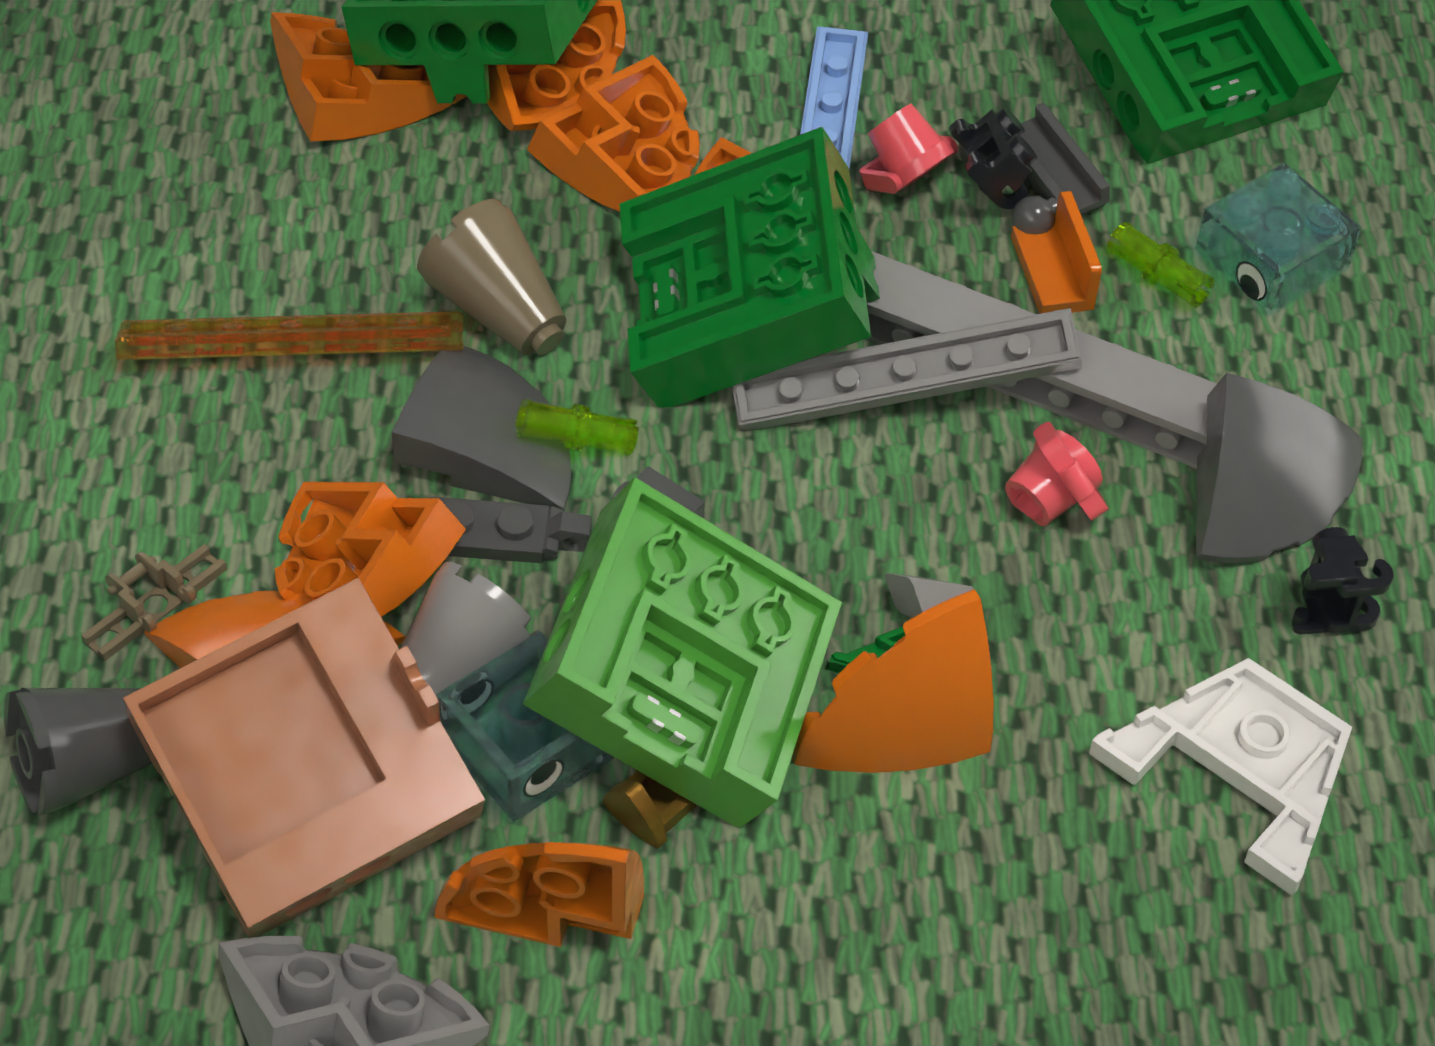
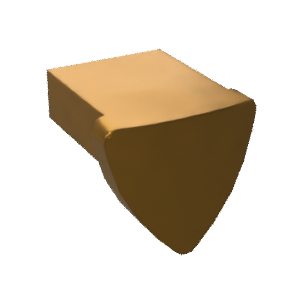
(647, 807)

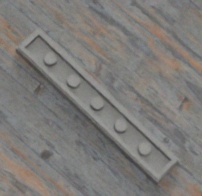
(910, 370)

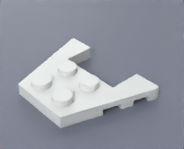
(1257, 739)

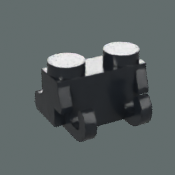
(996, 155)
(1336, 587)

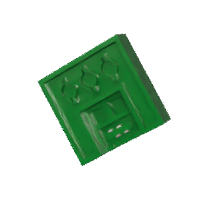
(461, 37)
(1199, 67)
(746, 270)

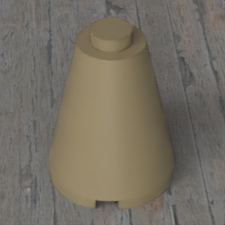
(495, 277)

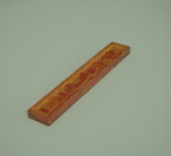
(289, 335)

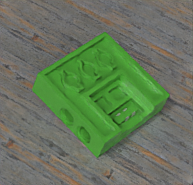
(685, 654)

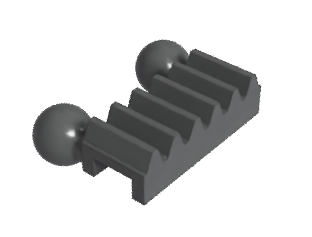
(1057, 169)

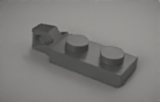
(516, 530)

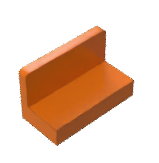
(1061, 262)

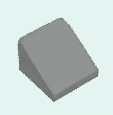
(917, 594)

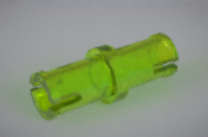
(1160, 264)
(576, 427)

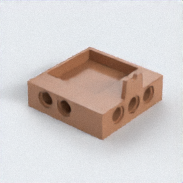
(305, 757)

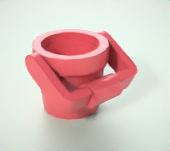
(905, 151)
(1056, 478)

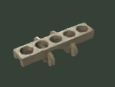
(164, 576)

